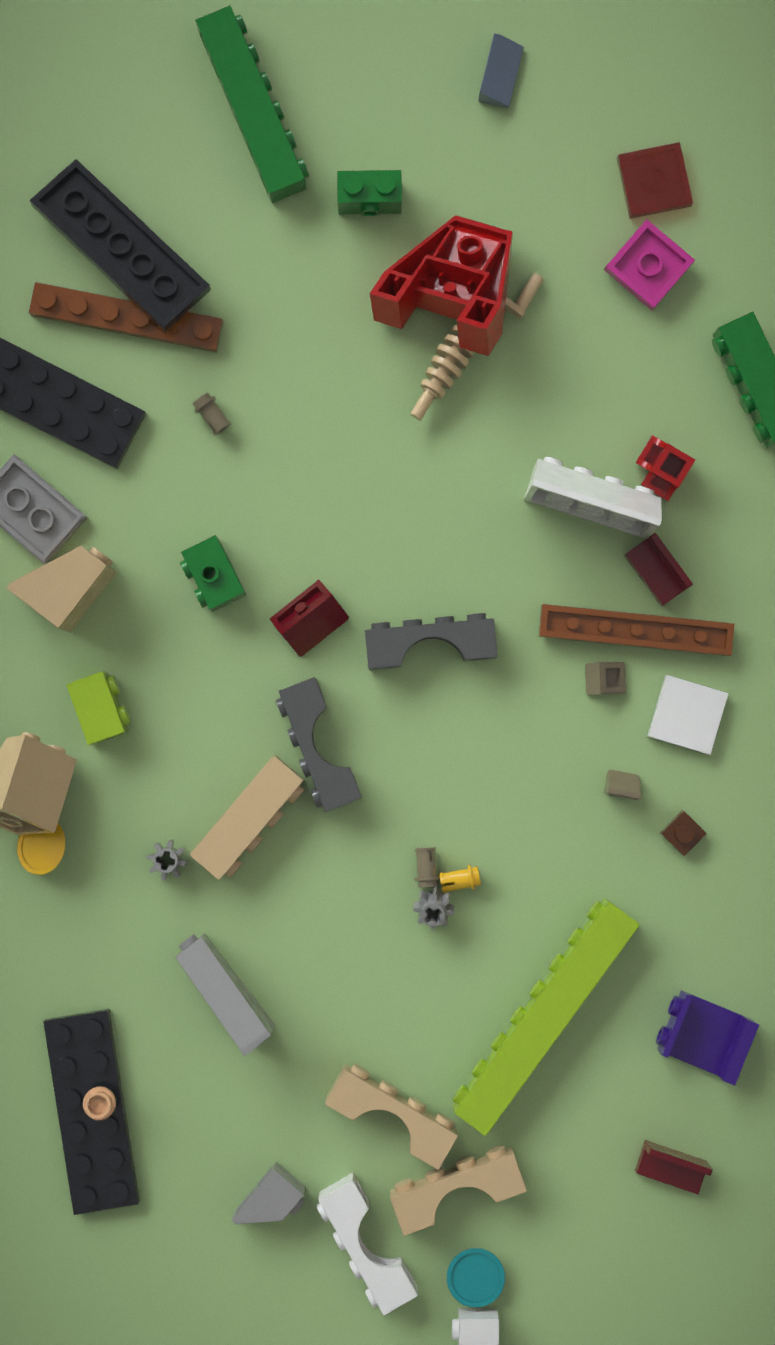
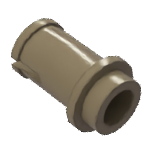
(211, 413)
(426, 867)

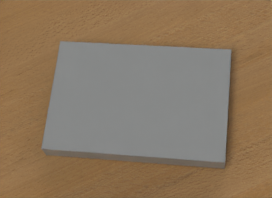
(35, 511)

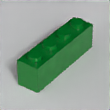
(752, 369)

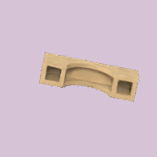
(357, 1093)
(418, 1200)

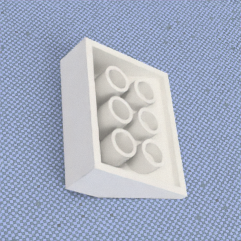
(594, 498)

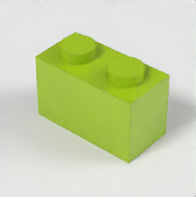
(98, 707)

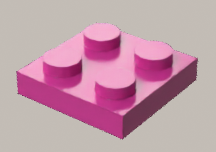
(649, 264)

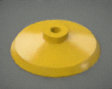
(42, 851)

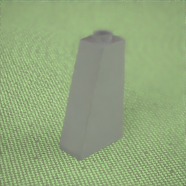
(225, 993)

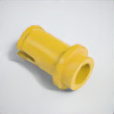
(460, 879)

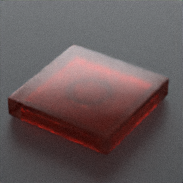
(654, 180)

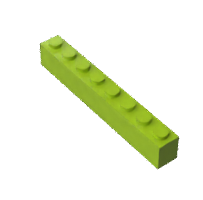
(544, 1016)

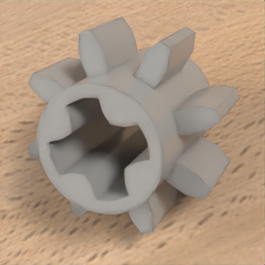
(160, 865)
(438, 908)

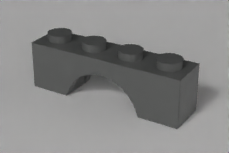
(471, 638)
(303, 706)

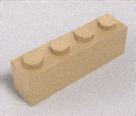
(247, 817)

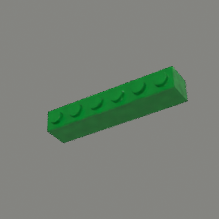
(251, 104)

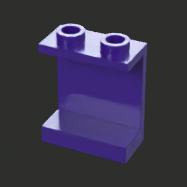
(707, 1036)

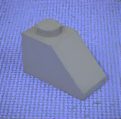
(271, 1198)

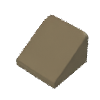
(605, 678)
(622, 784)

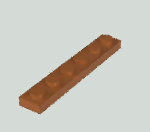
(121, 317)
(636, 630)

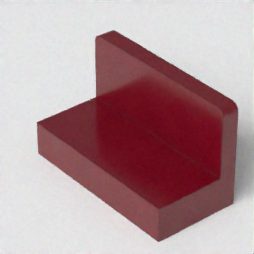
(658, 569)
(309, 618)
(672, 1167)

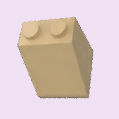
(65, 586)
(32, 784)

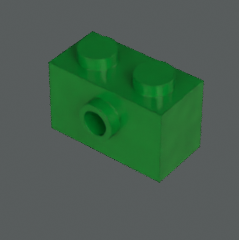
(369, 192)
(212, 573)

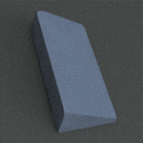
(500, 71)

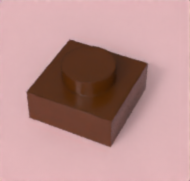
(683, 833)

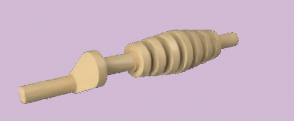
(453, 357)

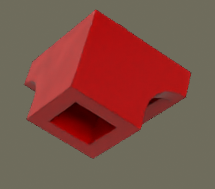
(665, 467)

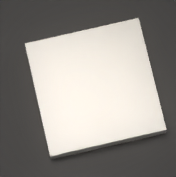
(687, 714)

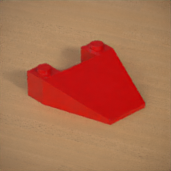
(455, 274)

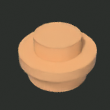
(99, 1103)

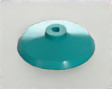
(475, 1277)

